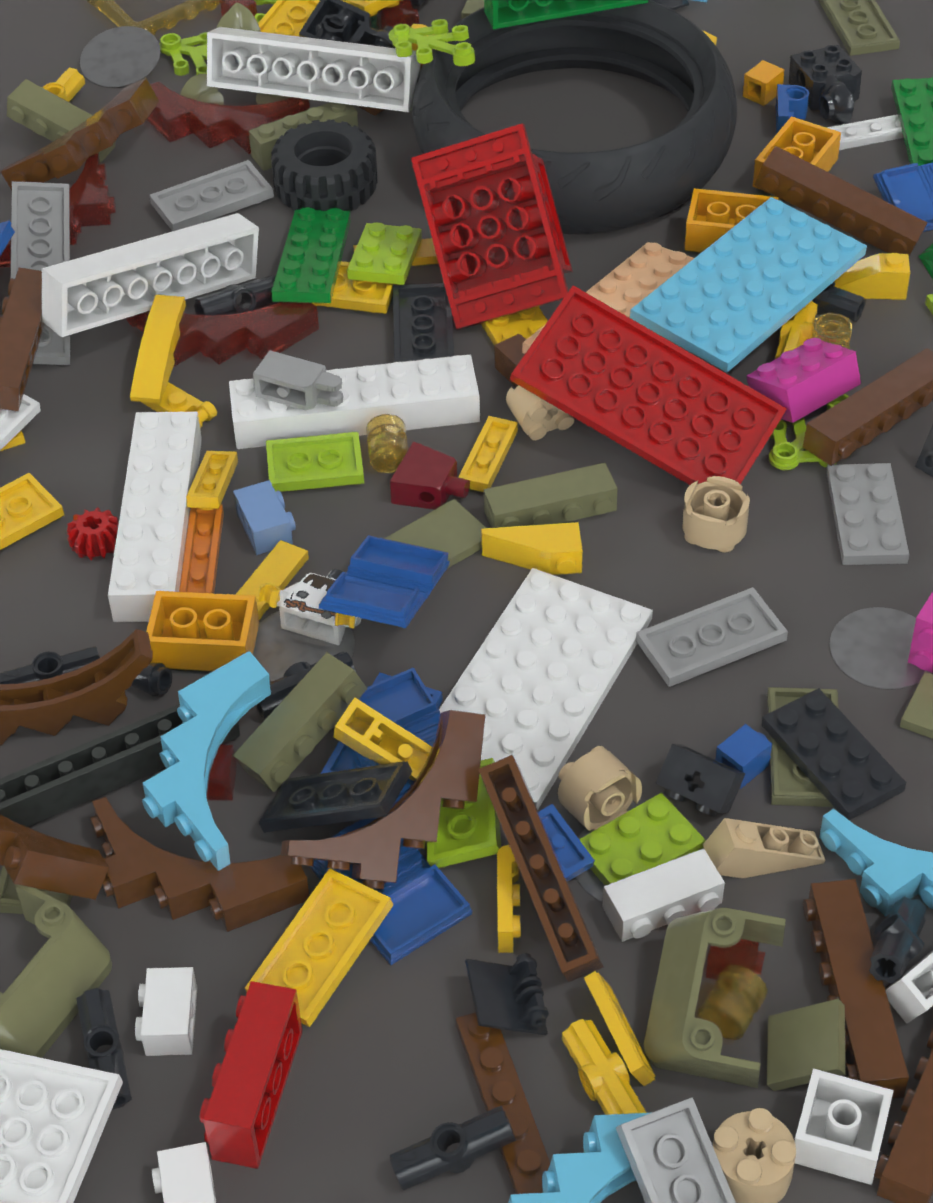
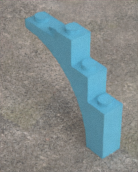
(208, 714)
(885, 867)
(591, 1174)

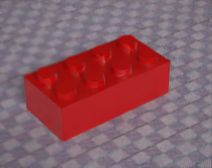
(252, 1074)

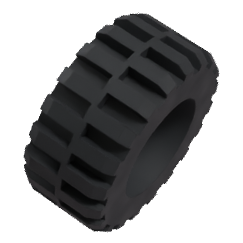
(324, 166)

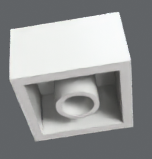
(842, 1126)

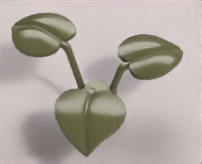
(196, 87)

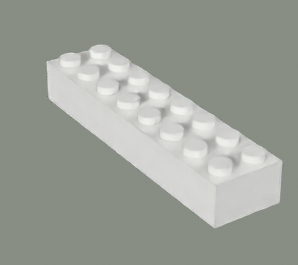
(311, 68)
(128, 277)
(418, 392)
(154, 512)

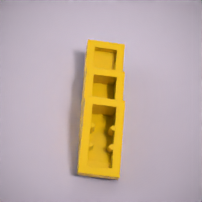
(157, 349)

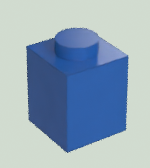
(746, 752)

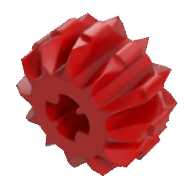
(93, 533)

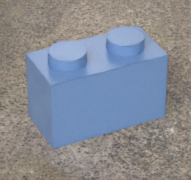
(263, 516)

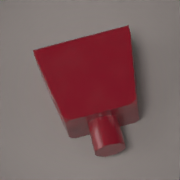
(426, 479)

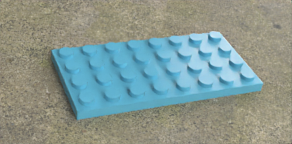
(748, 283)

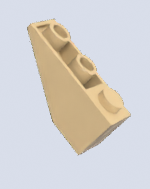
(758, 849)

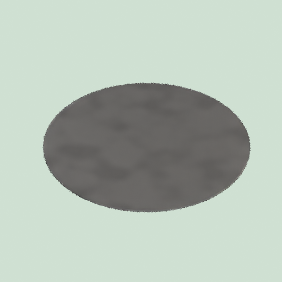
(120, 56)
(876, 647)
(280, 648)

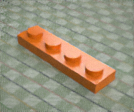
(202, 550)

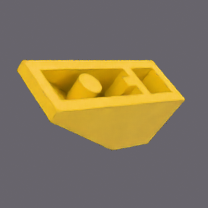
(878, 277)
(542, 547)
(380, 738)

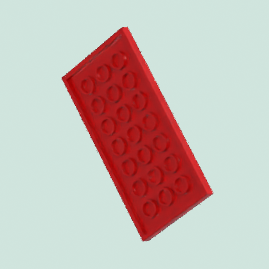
(646, 392)

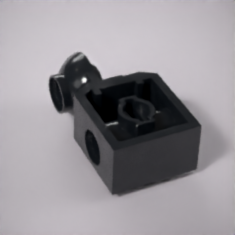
(344, 23)
(830, 79)

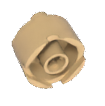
(536, 414)
(715, 513)
(597, 788)
(755, 1156)

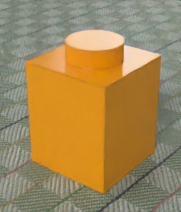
(762, 82)

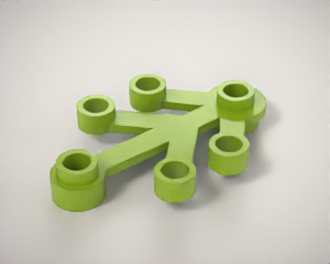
(404, 36)
(174, 46)
(788, 455)

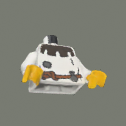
(301, 609)

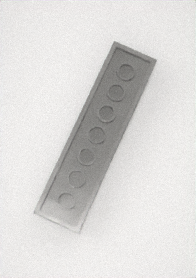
(41, 241)

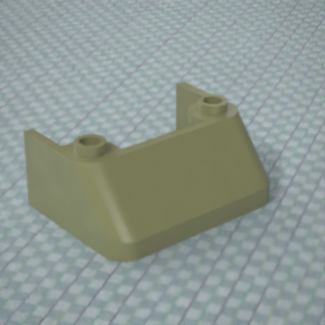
(45, 992)
(673, 1035)

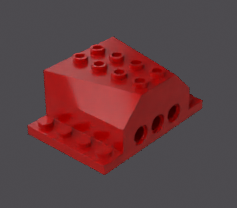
(493, 226)

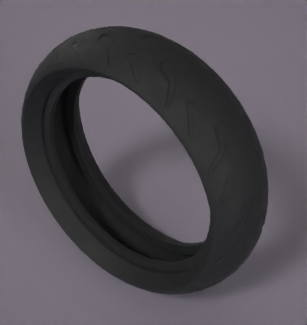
(641, 40)

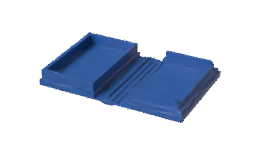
(909, 189)
(386, 581)
(407, 704)
(421, 899)

